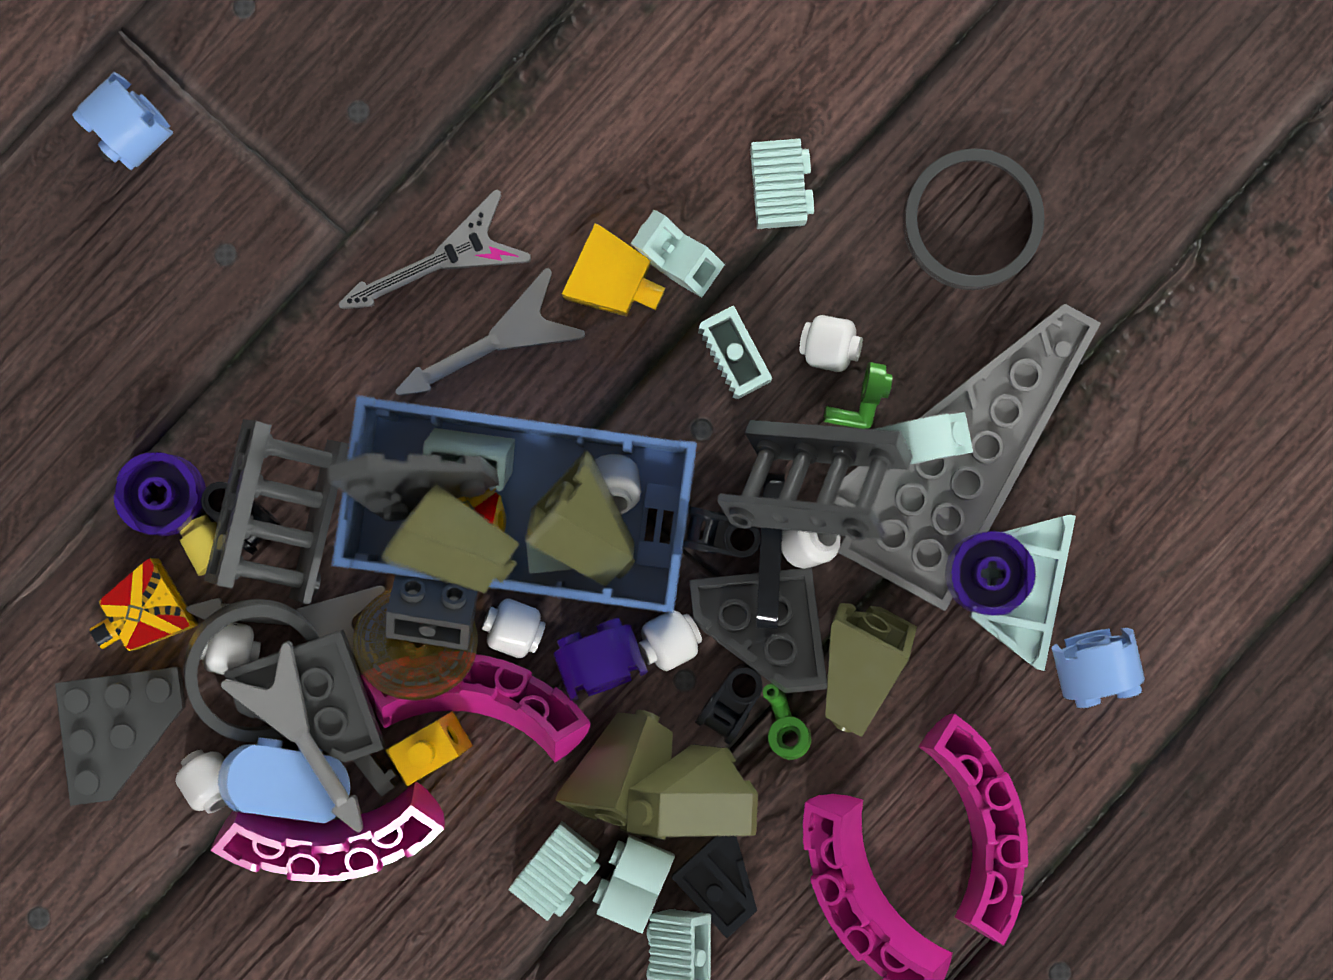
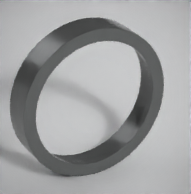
(932, 266)
(207, 630)

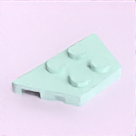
(1031, 625)

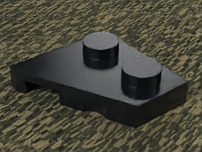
(719, 883)

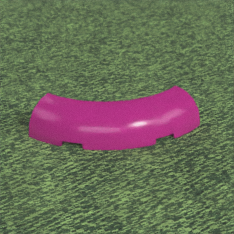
(504, 693)
(995, 826)
(332, 849)
(854, 900)

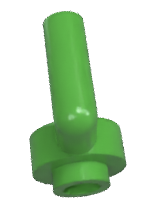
(875, 385)
(784, 725)

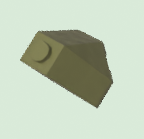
(582, 524)
(452, 544)
(864, 663)
(617, 761)
(694, 796)

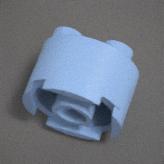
(124, 121)
(1099, 666)

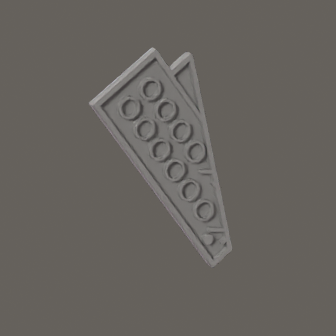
(961, 495)

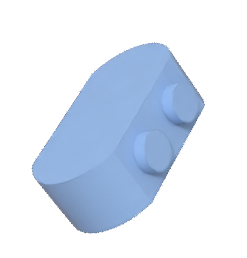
(277, 782)

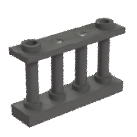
(821, 444)
(238, 524)

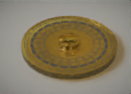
(402, 668)

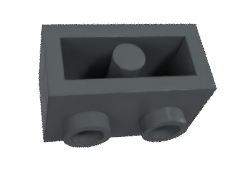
(431, 612)

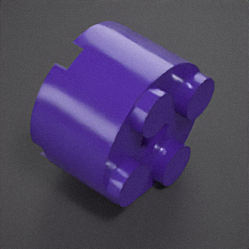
(137, 490)
(1004, 593)
(599, 659)

